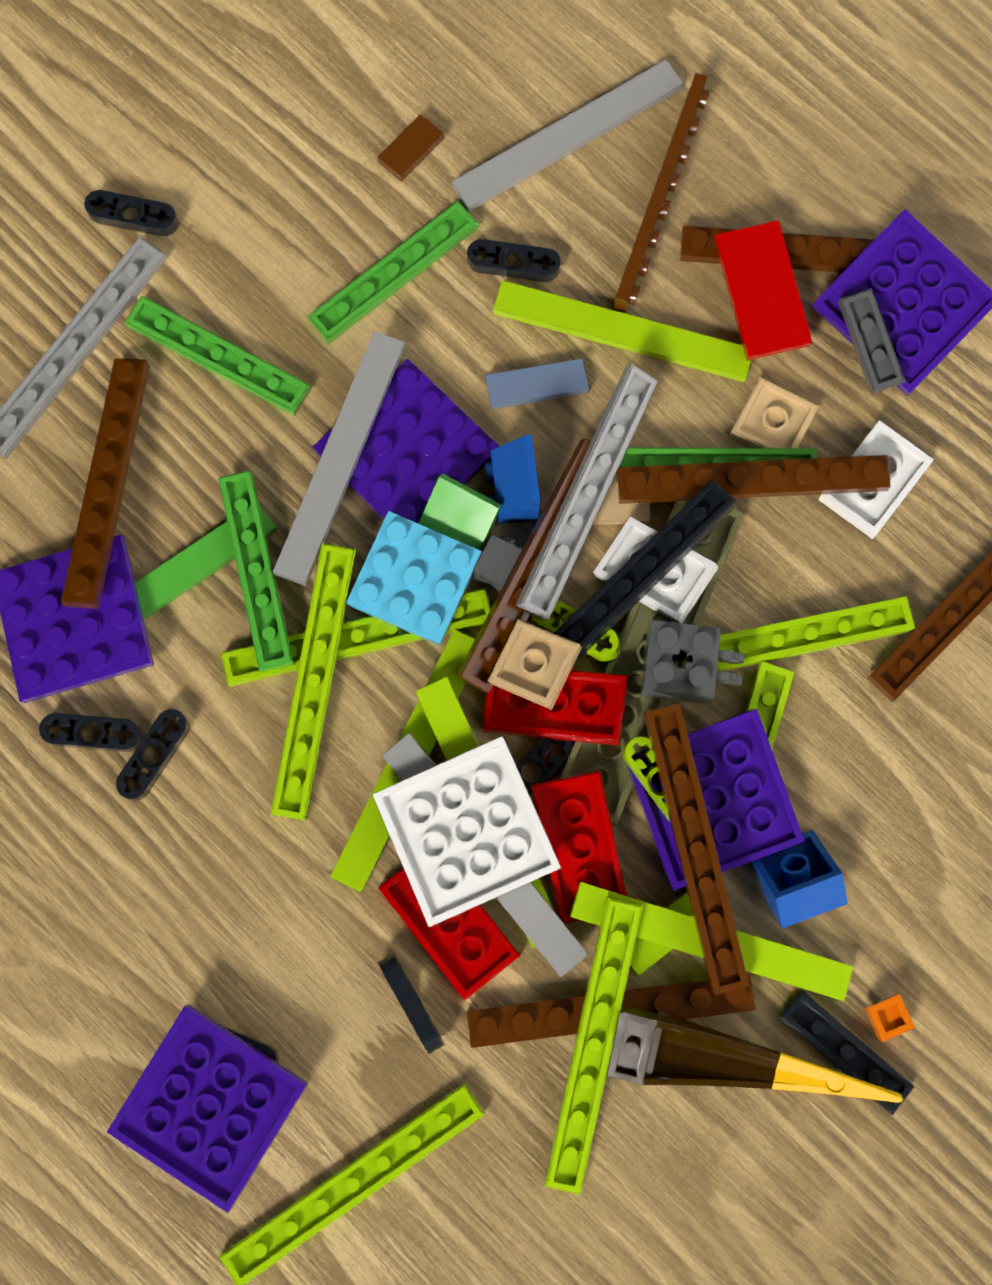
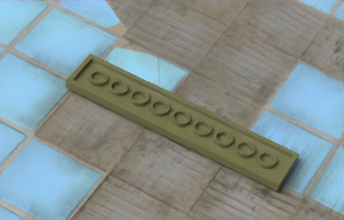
(609, 758)

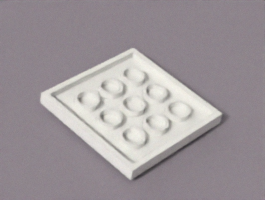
(466, 831)

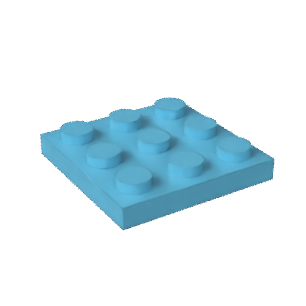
(414, 578)

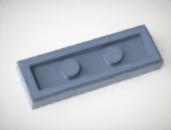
(536, 384)

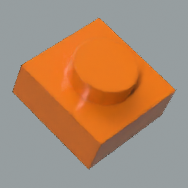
(889, 1017)

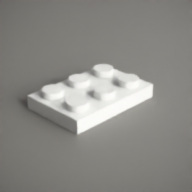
(872, 509)
(674, 593)

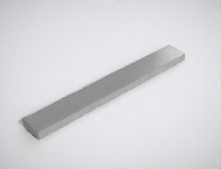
(567, 135)
(77, 342)
(339, 459)
(586, 492)
(523, 903)

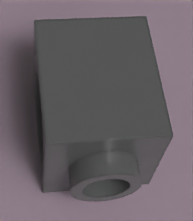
(497, 561)

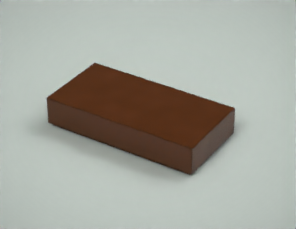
(410, 148)

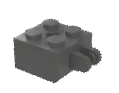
(699, 676)

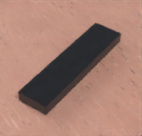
(842, 1047)

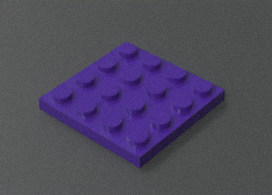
(921, 292)
(412, 444)
(65, 646)
(740, 792)
(207, 1108)

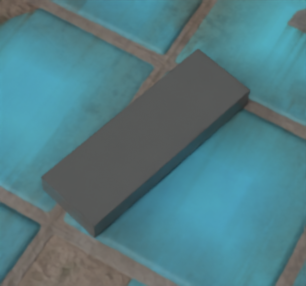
(871, 341)

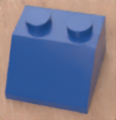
(514, 481)
(800, 881)

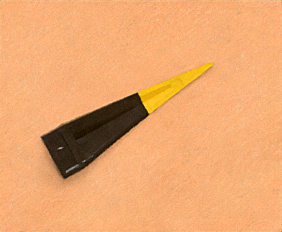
(679, 1052)

